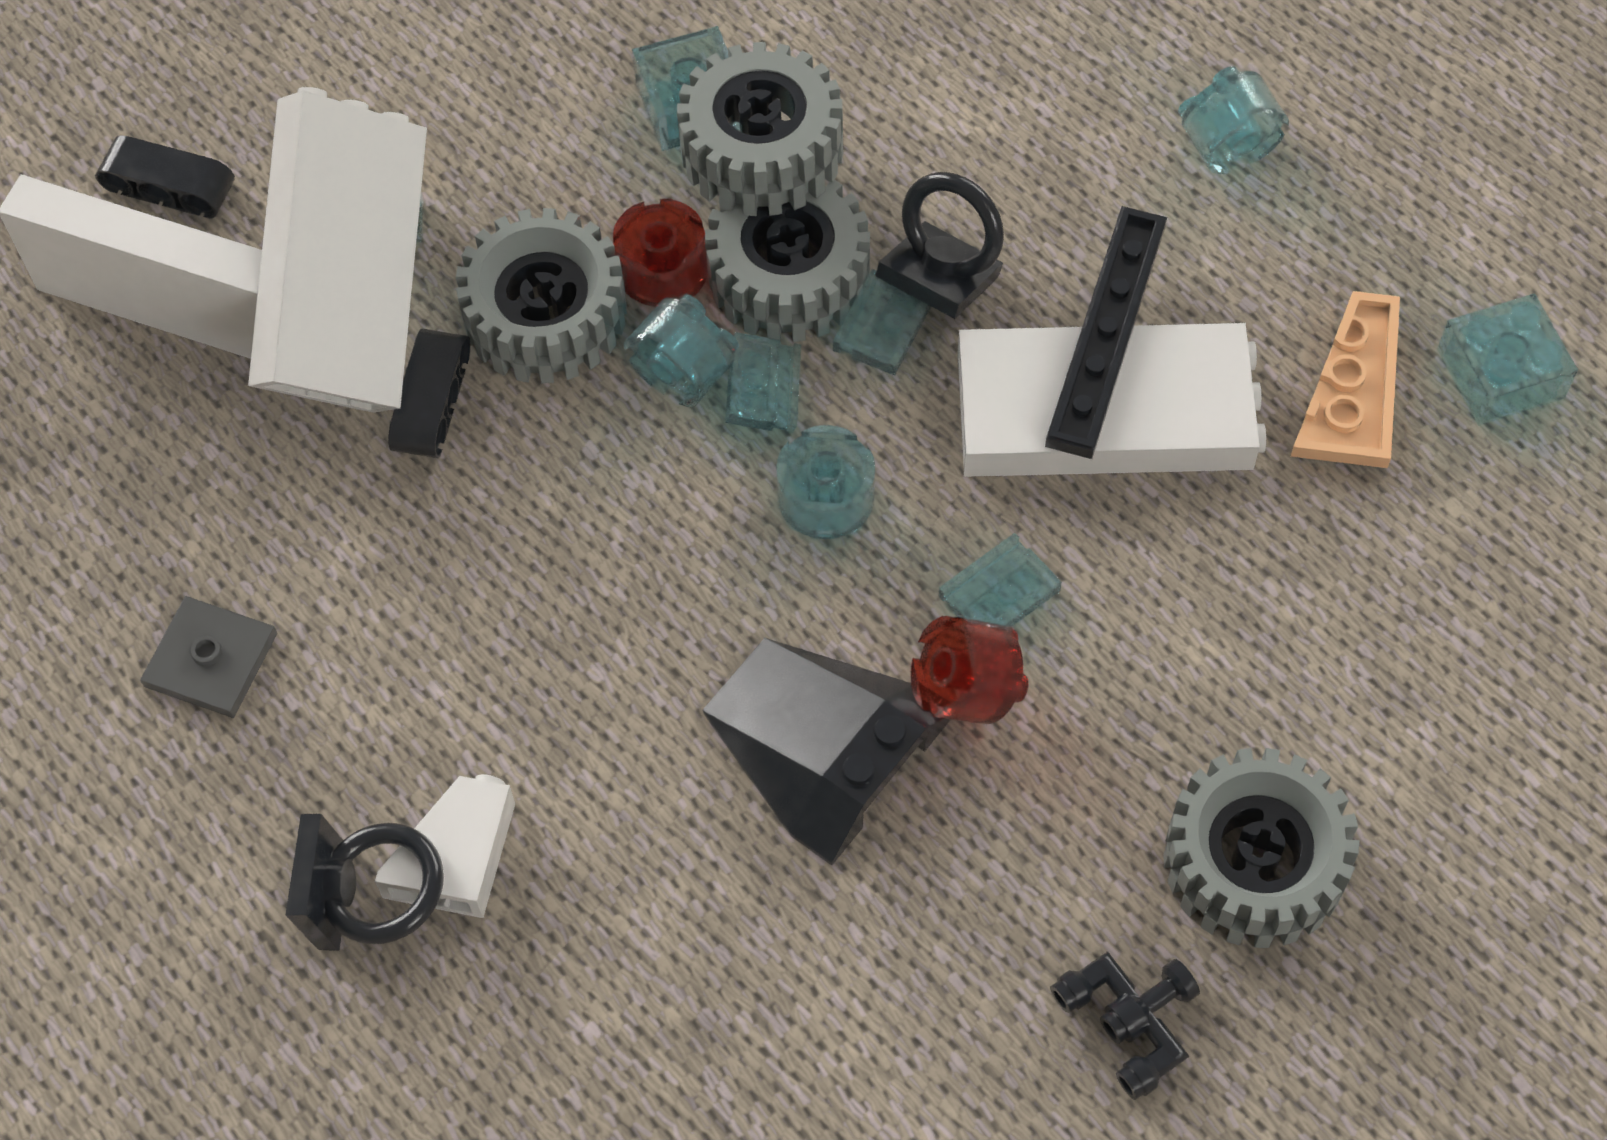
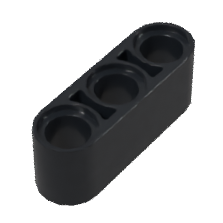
(165, 175)
(428, 390)

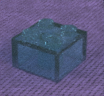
(663, 70)
(1506, 359)

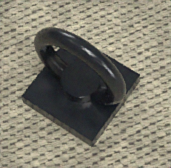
(936, 264)
(326, 883)

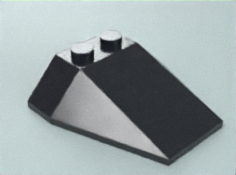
(818, 738)

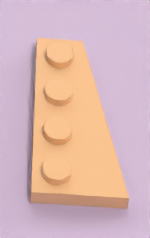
(1356, 390)

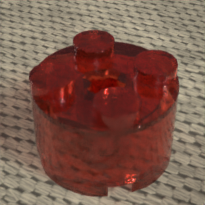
(661, 251)
(968, 670)

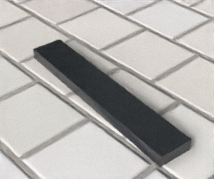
(1106, 333)

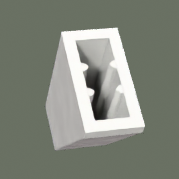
(469, 834)

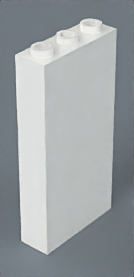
(338, 252)
(135, 264)
(1175, 407)

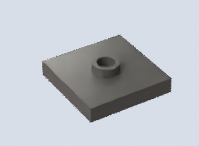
(209, 656)

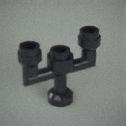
(1132, 1015)

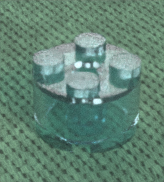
(1233, 119)
(681, 349)
(826, 482)

